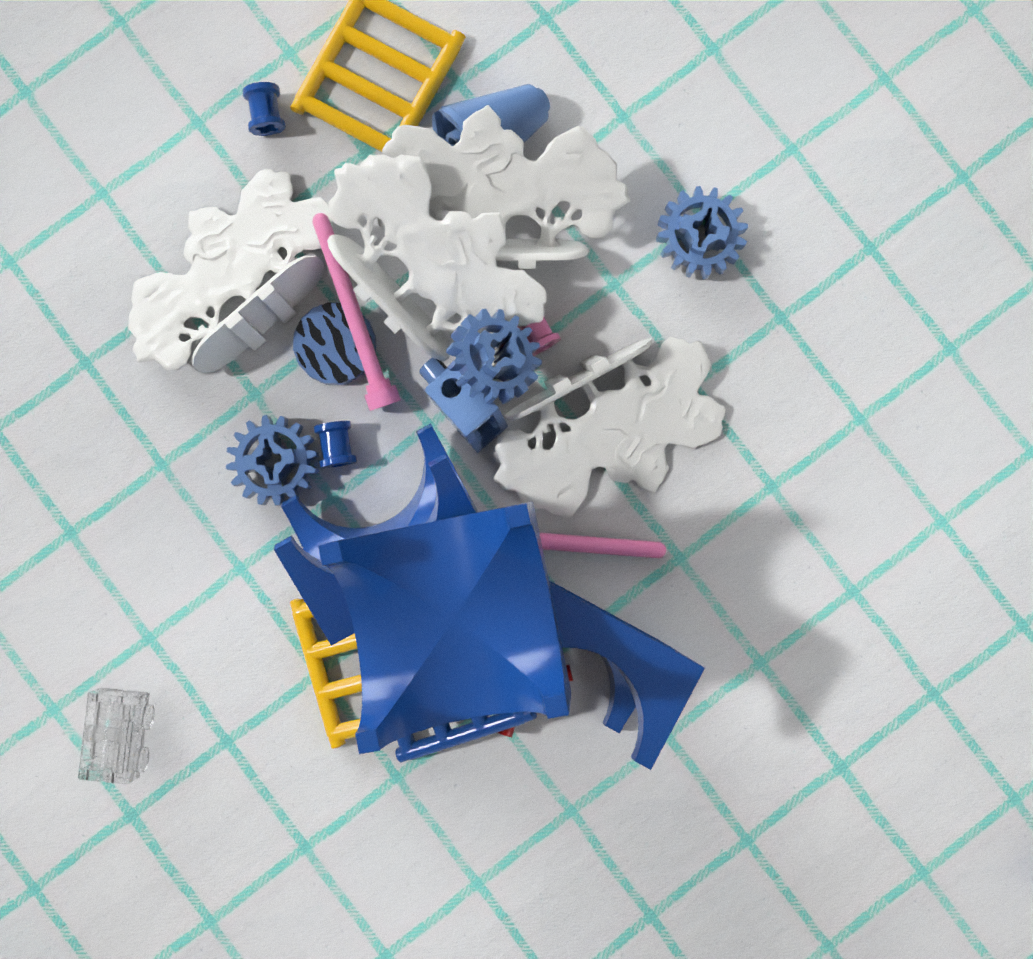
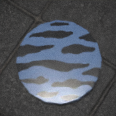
(327, 346)

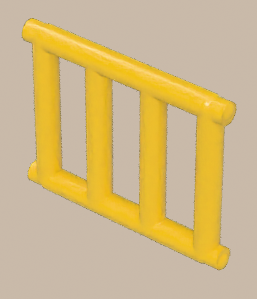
(345, 32)
(325, 691)

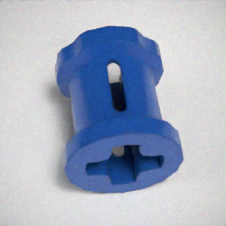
(264, 108)
(335, 444)

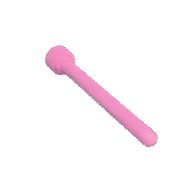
(379, 389)
(602, 545)

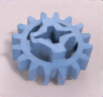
(686, 230)
(475, 356)
(274, 478)

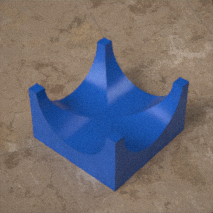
(437, 498)
(451, 622)
(639, 667)

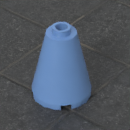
(519, 108)

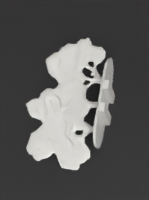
(493, 176)
(445, 259)
(230, 261)
(620, 431)

